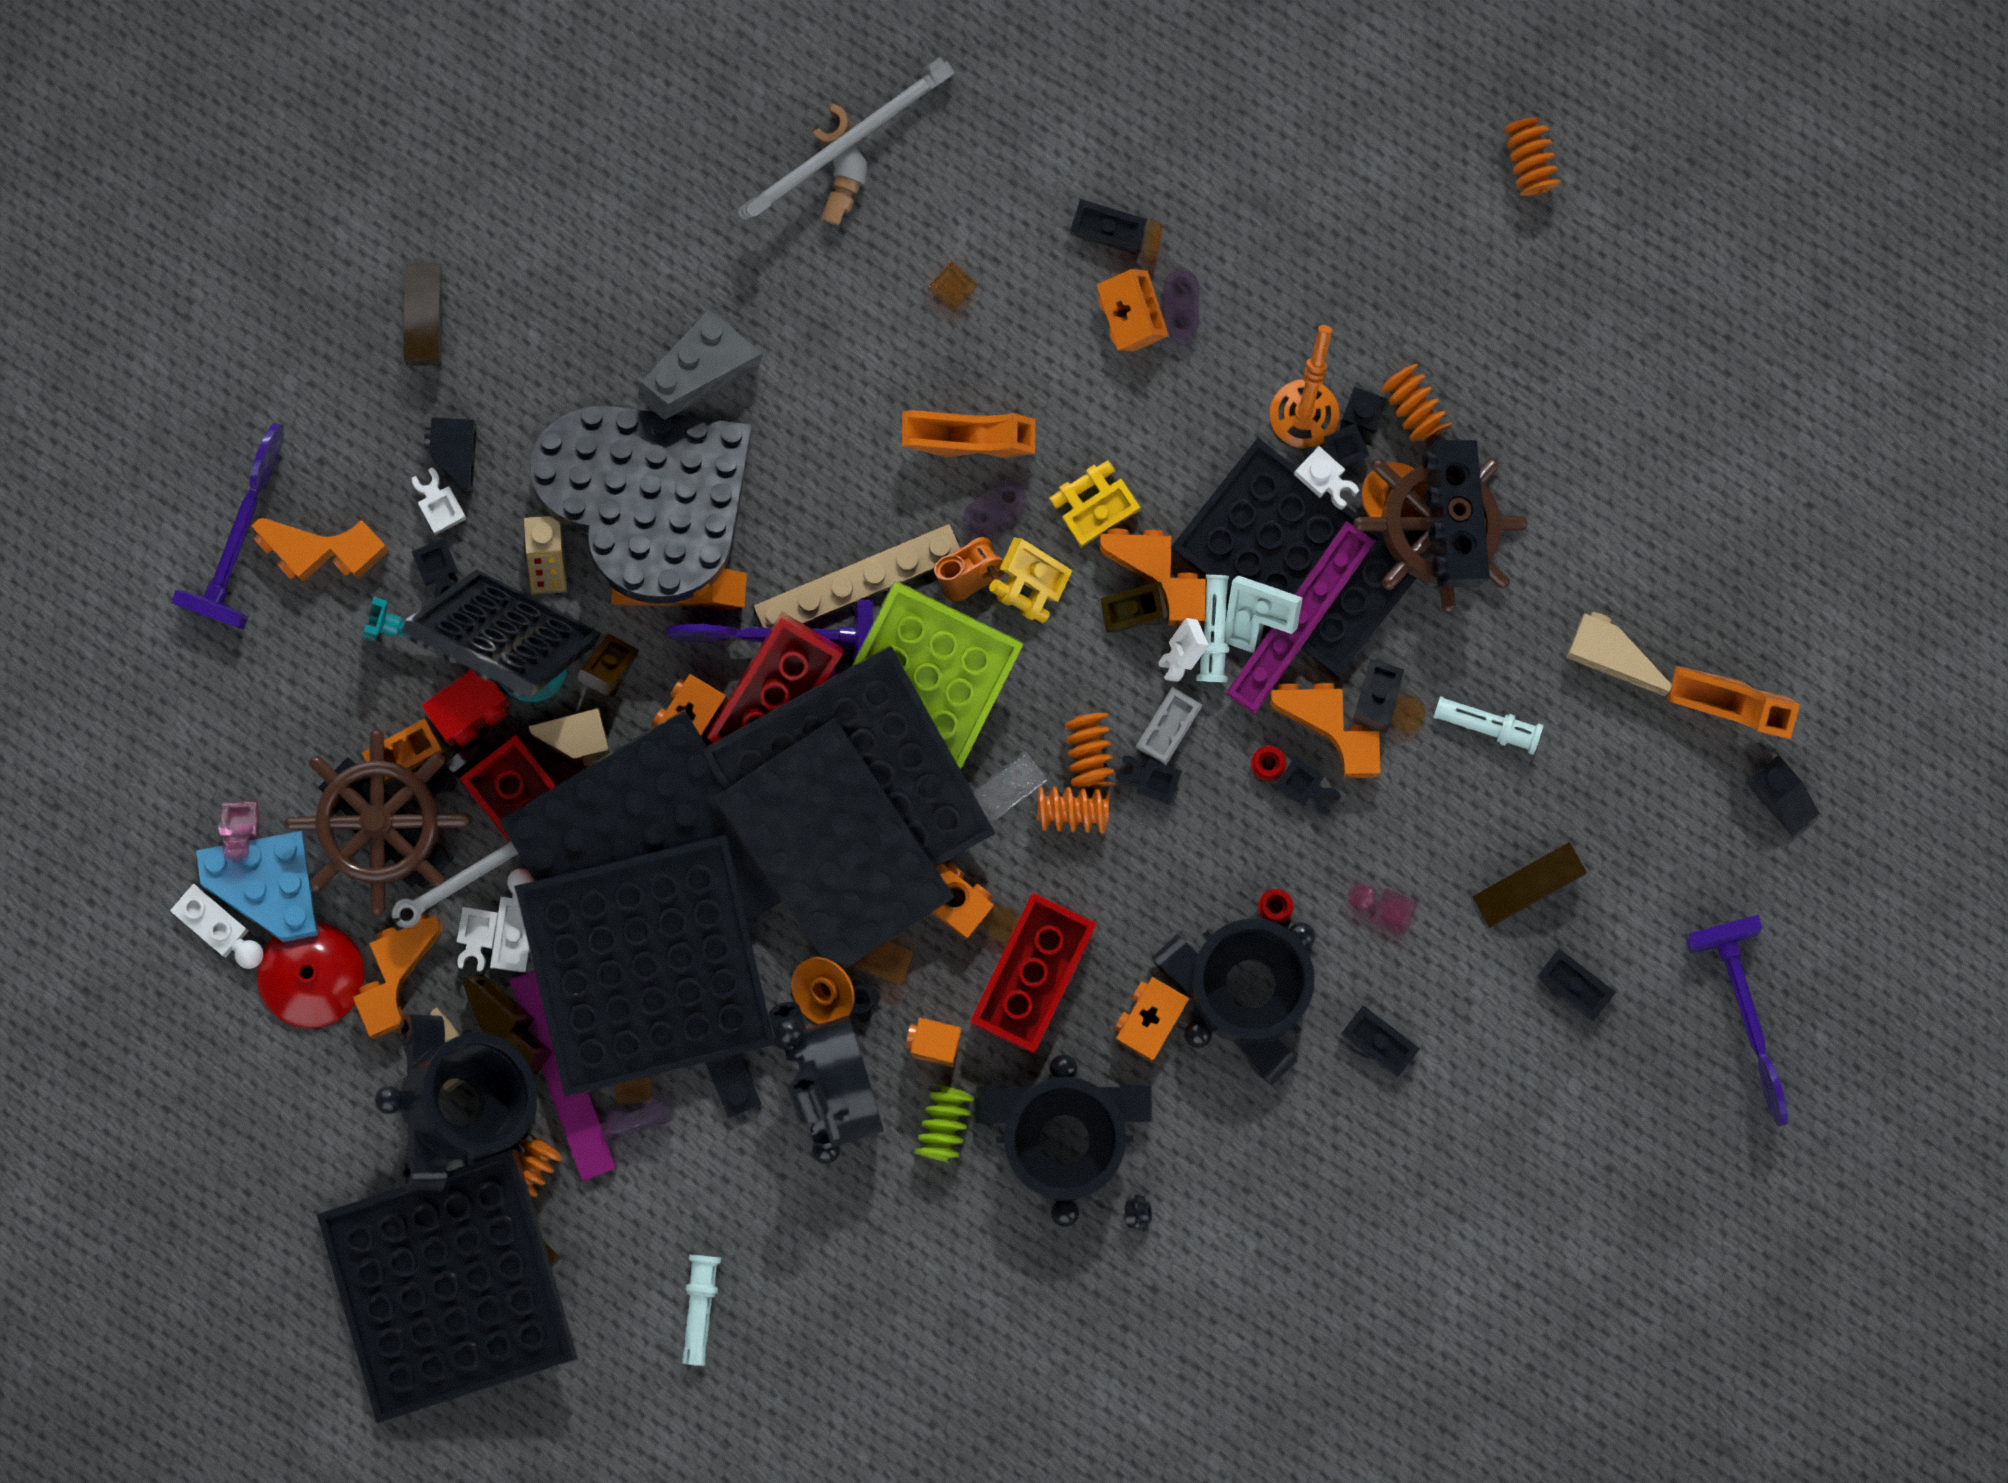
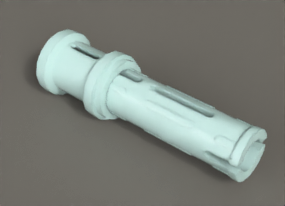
(1213, 659)
(1505, 729)
(701, 1291)

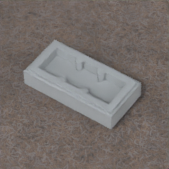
(1168, 726)

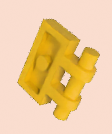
(1099, 512)
(1037, 571)

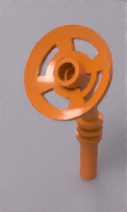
(1307, 403)

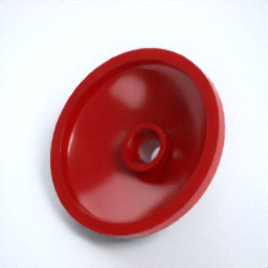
(327, 993)

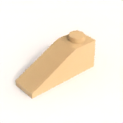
(1610, 651)

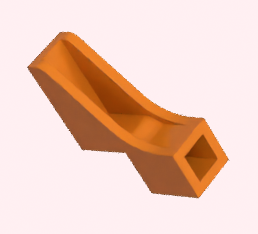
(967, 434)
(305, 552)
(1151, 559)
(724, 594)
(1734, 701)
(1323, 712)
(397, 957)

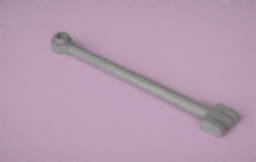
(936, 71)
(452, 885)

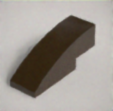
(423, 315)
(1529, 885)
(505, 1019)

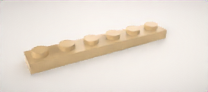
(860, 579)

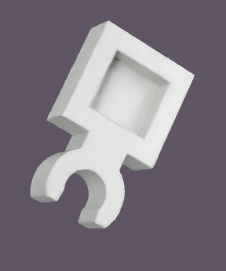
(1322, 474)
(440, 505)
(1187, 647)
(476, 932)

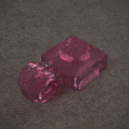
(237, 823)
(1392, 910)

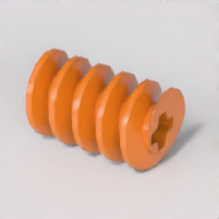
(1530, 156)
(1415, 405)
(1089, 751)
(1073, 809)
(536, 1160)

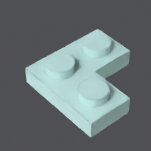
(1258, 605)

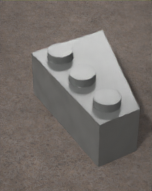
(698, 364)

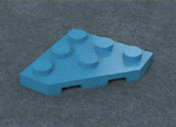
(266, 886)

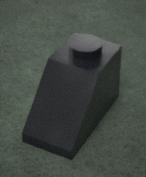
(453, 449)
(1784, 795)

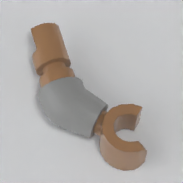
(849, 170)

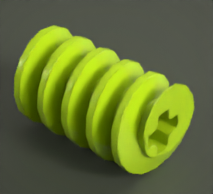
(944, 1124)

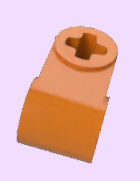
(967, 571)

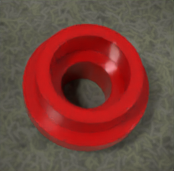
(1268, 752)
(1278, 895)

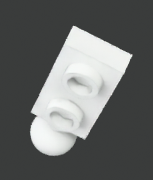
(217, 927)
(510, 941)

